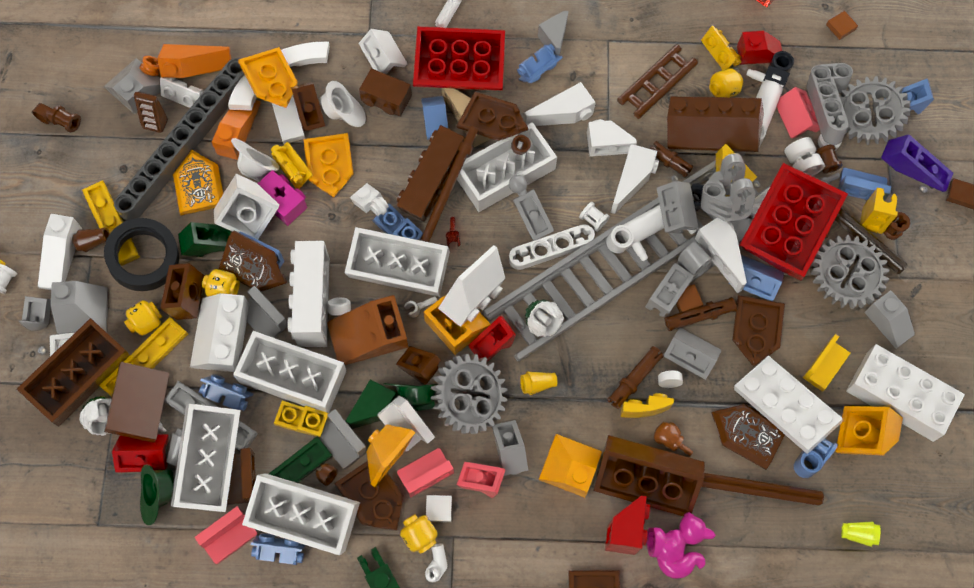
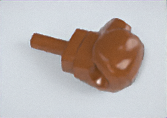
(670, 437)

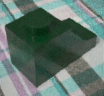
(202, 239)

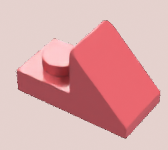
(481, 478)

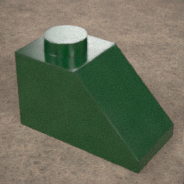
(370, 403)

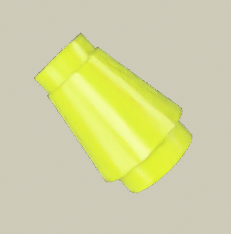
(862, 532)

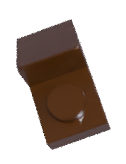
(308, 106)
(419, 364)

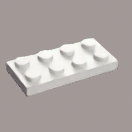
(788, 404)

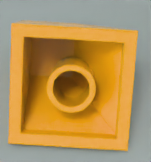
(868, 430)
(385, 450)
(570, 465)

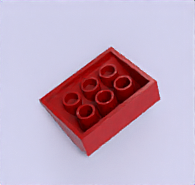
(459, 58)
(793, 221)

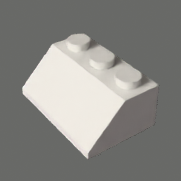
(474, 288)
(220, 332)

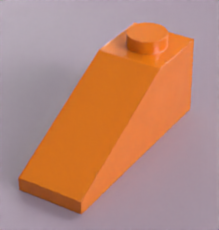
(191, 60)
(234, 125)

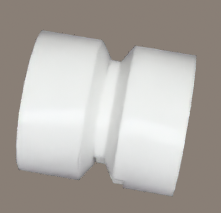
(803, 156)

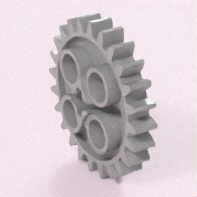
(894, 106)
(869, 282)
(467, 416)

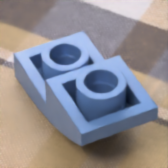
(395, 224)

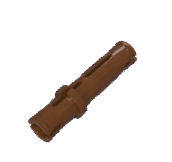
(727, 305)
(636, 376)

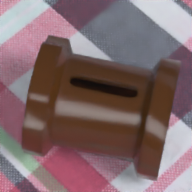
(829, 158)
(899, 226)

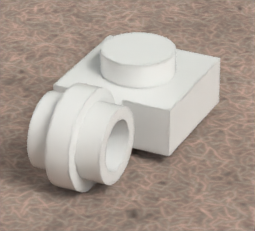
(368, 199)

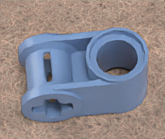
(816, 457)

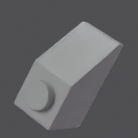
(891, 319)
(510, 448)

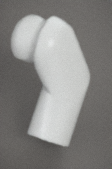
(438, 564)

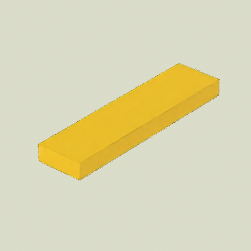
(106, 216)
(152, 350)

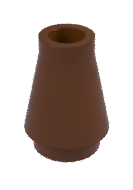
(89, 238)

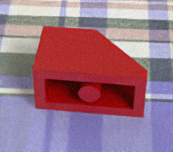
(757, 47)

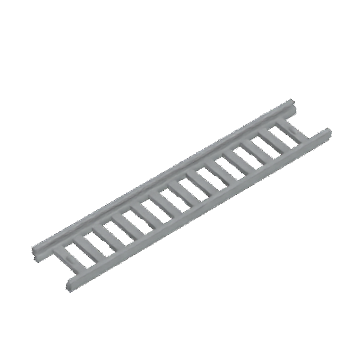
(582, 256)

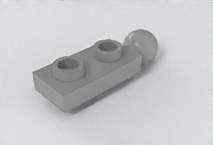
(530, 208)

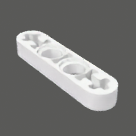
(550, 244)

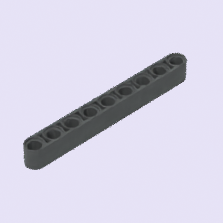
(174, 145)

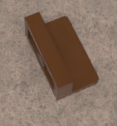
(242, 477)

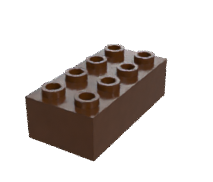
(73, 372)

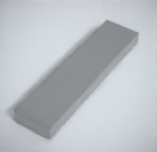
(182, 395)

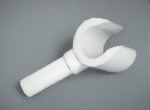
(419, 306)

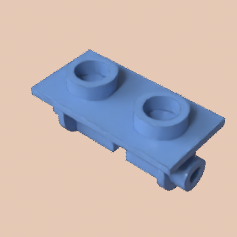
(531, 70)
(216, 387)
(268, 546)

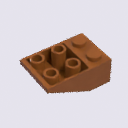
(368, 331)

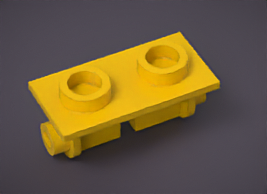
(719, 49)
(291, 164)

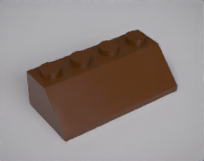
(713, 122)
(641, 470)

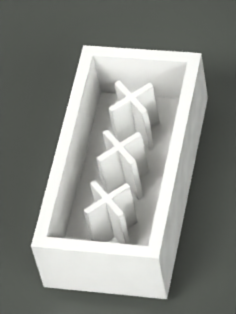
(488, 172)
(397, 261)
(310, 294)
(290, 372)
(911, 392)
(205, 458)
(301, 513)

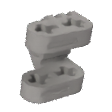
(738, 204)

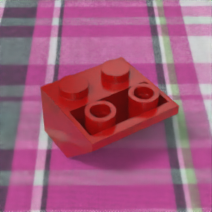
(626, 530)

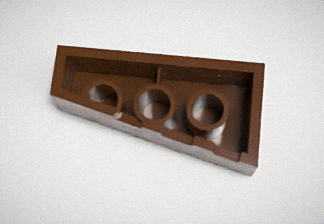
(431, 174)

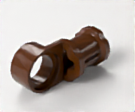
(56, 116)

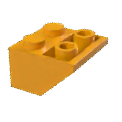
(449, 332)

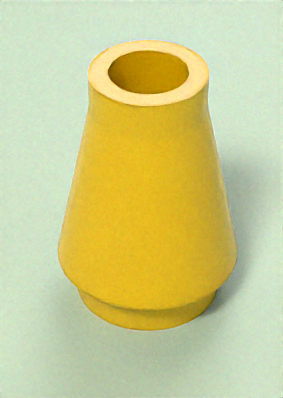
(537, 381)

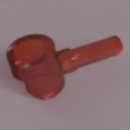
(452, 235)

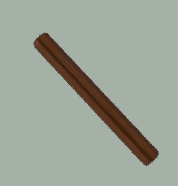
(763, 489)

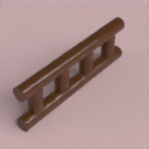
(657, 68)

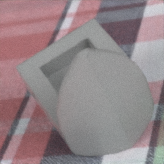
(36, 313)

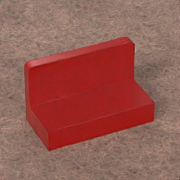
(132, 454)

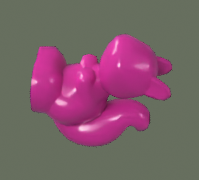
(670, 546)

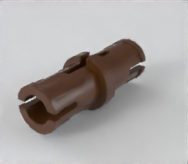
(671, 159)

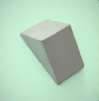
(553, 31)

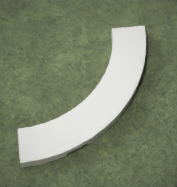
(298, 55)

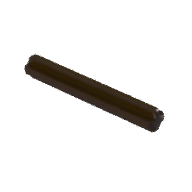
(857, 229)

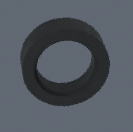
(132, 228)

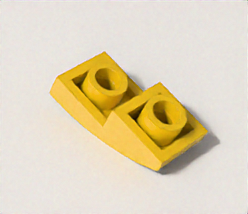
(654, 405)
(301, 419)

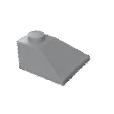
(132, 80)
(76, 303)

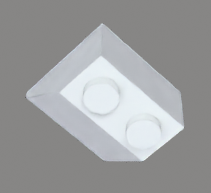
(245, 207)

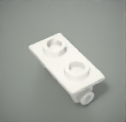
(178, 91)

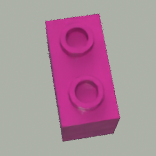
(290, 201)

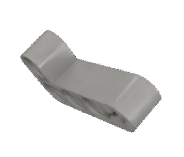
(823, 89)
(697, 261)

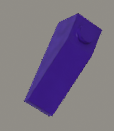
(913, 160)

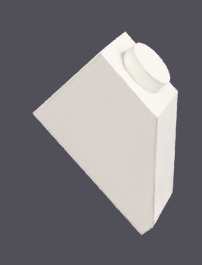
(608, 139)

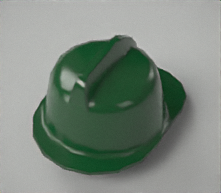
(417, 396)
(155, 492)

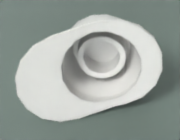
(341, 105)
(252, 162)

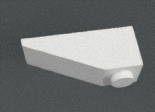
(564, 108)
(635, 175)
(721, 244)
(57, 250)

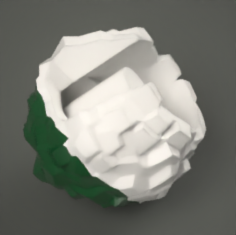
(543, 318)
(94, 415)

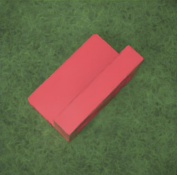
(797, 112)
(425, 472)
(225, 535)

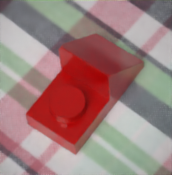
(493, 339)

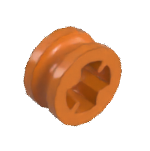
(150, 66)

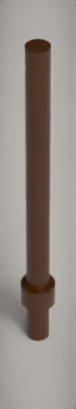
(465, 148)

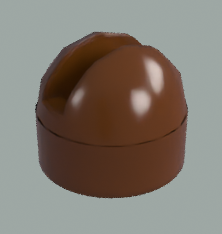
(524, 147)
(326, 474)

